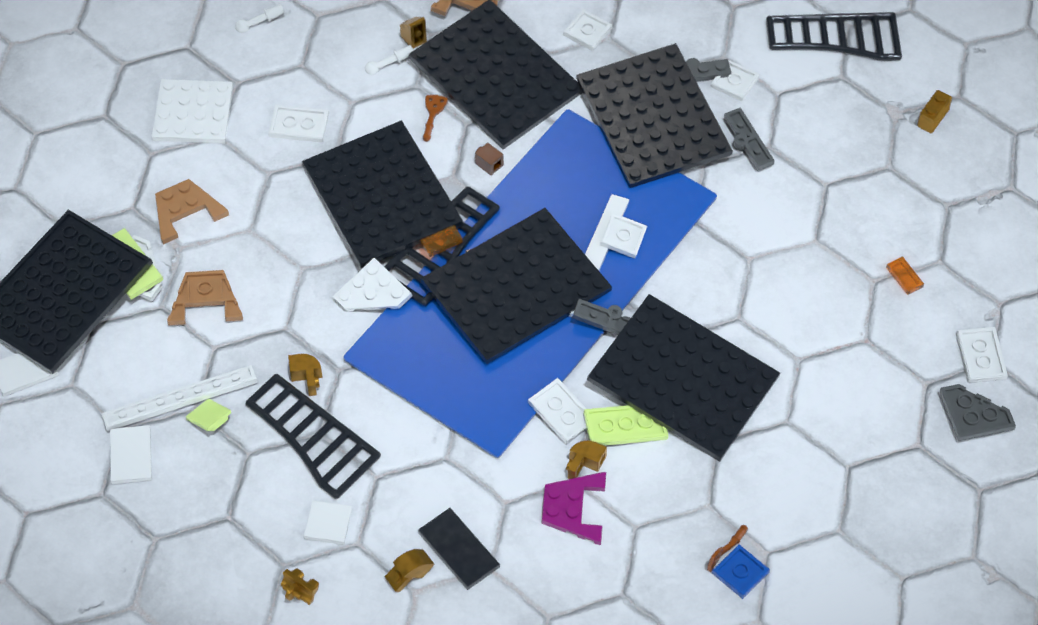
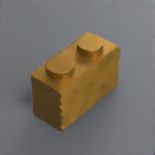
(934, 111)

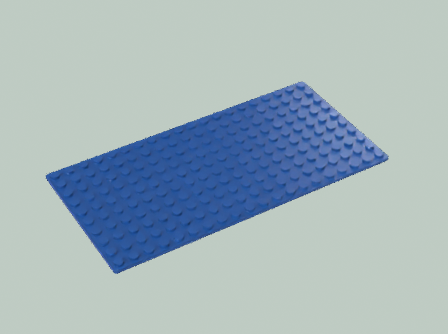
(571, 175)

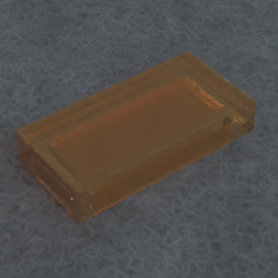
(441, 241)
(905, 275)

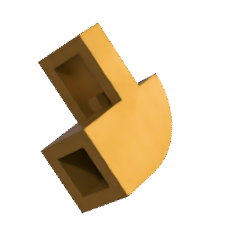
(305, 368)
(585, 454)
(407, 566)

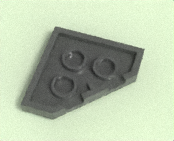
(974, 414)

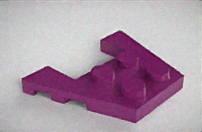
(565, 504)

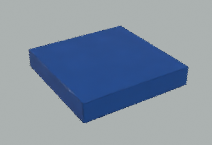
(740, 571)

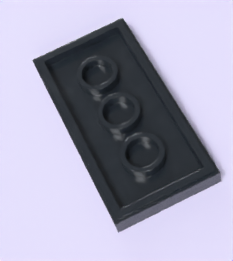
(459, 548)

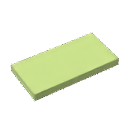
(149, 278)
(621, 426)

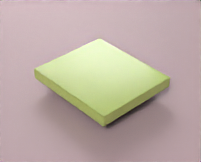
(209, 415)

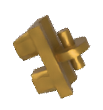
(297, 587)

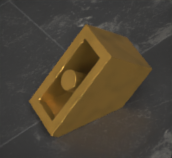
(414, 31)

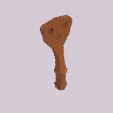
(433, 112)
(735, 539)

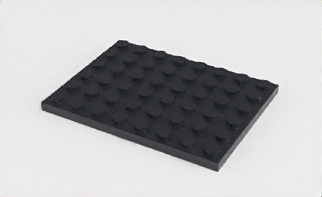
(496, 73)
(653, 115)
(381, 193)
(515, 285)
(65, 289)
(684, 377)

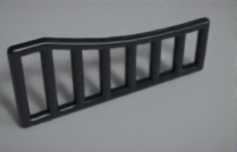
(843, 48)
(471, 232)
(302, 450)

